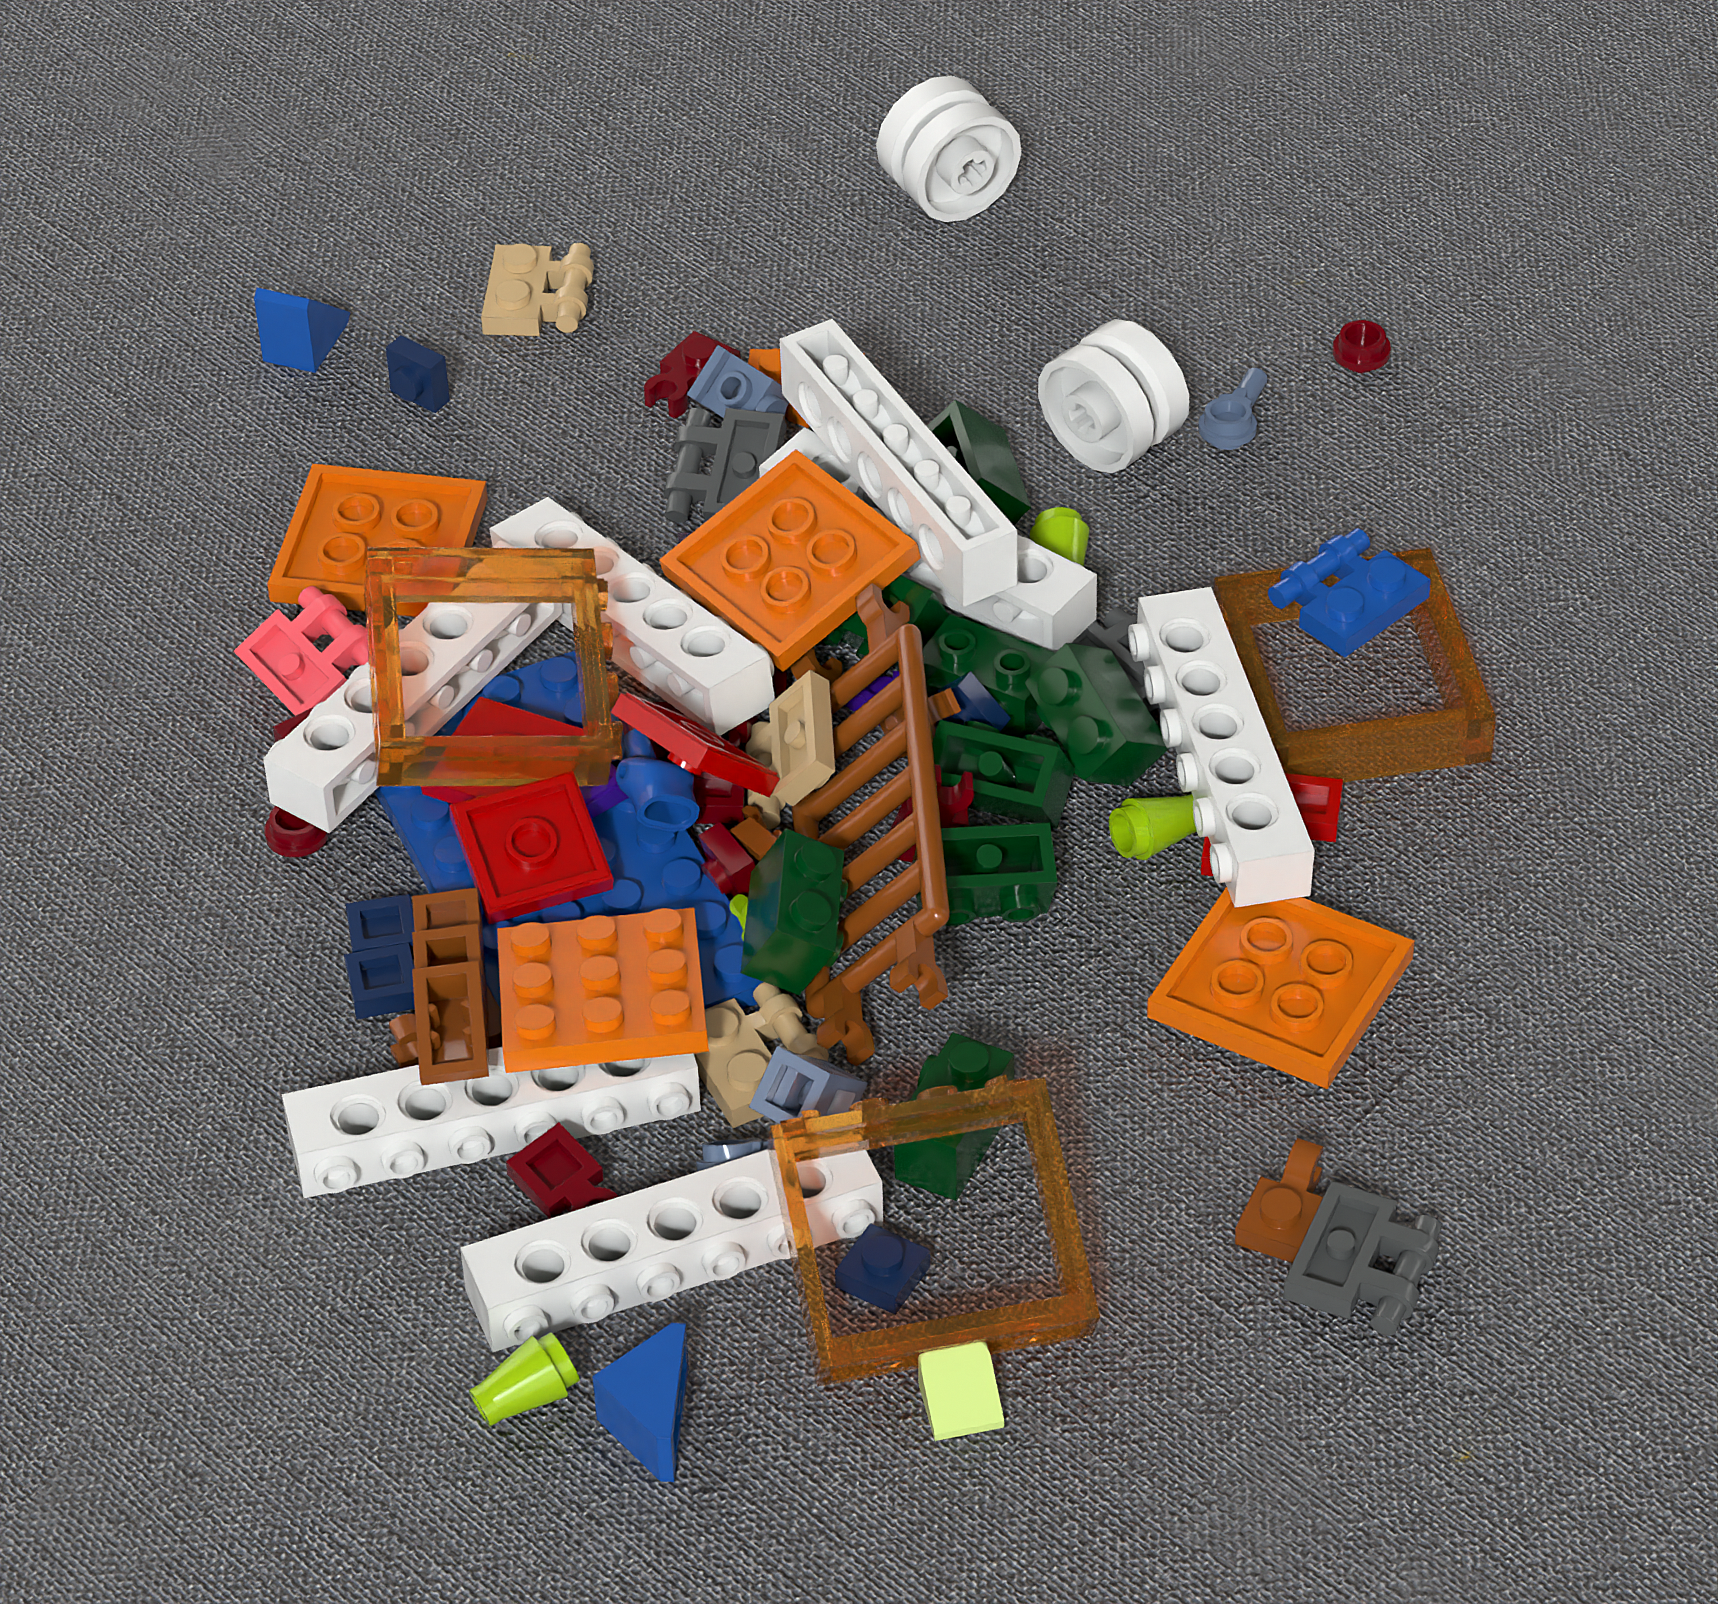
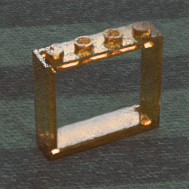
(489, 577)
(1381, 746)
(935, 1114)

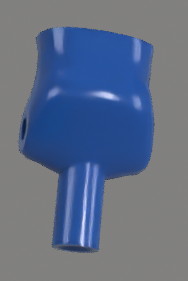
(657, 788)

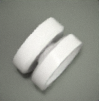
(948, 148)
(1113, 395)

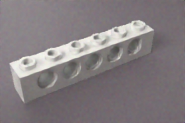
(899, 462)
(1051, 596)
(657, 629)
(445, 660)
(1222, 748)
(398, 1128)
(658, 1243)

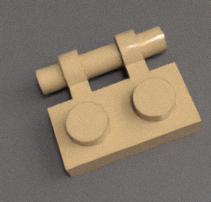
(519, 287)
(794, 745)
(738, 1050)

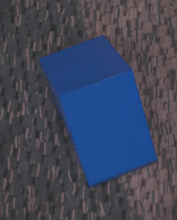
(296, 329)
(644, 1399)

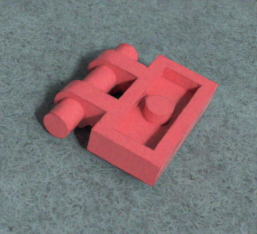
(289, 662)

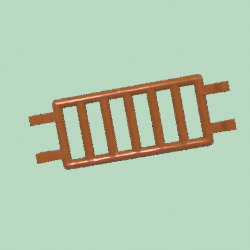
(912, 942)

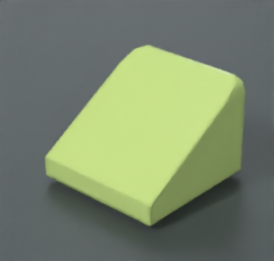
(959, 1390)

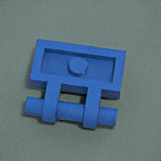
(1361, 603)

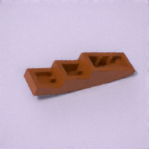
(450, 987)

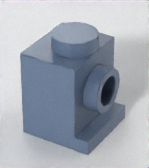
(736, 385)
(804, 1083)

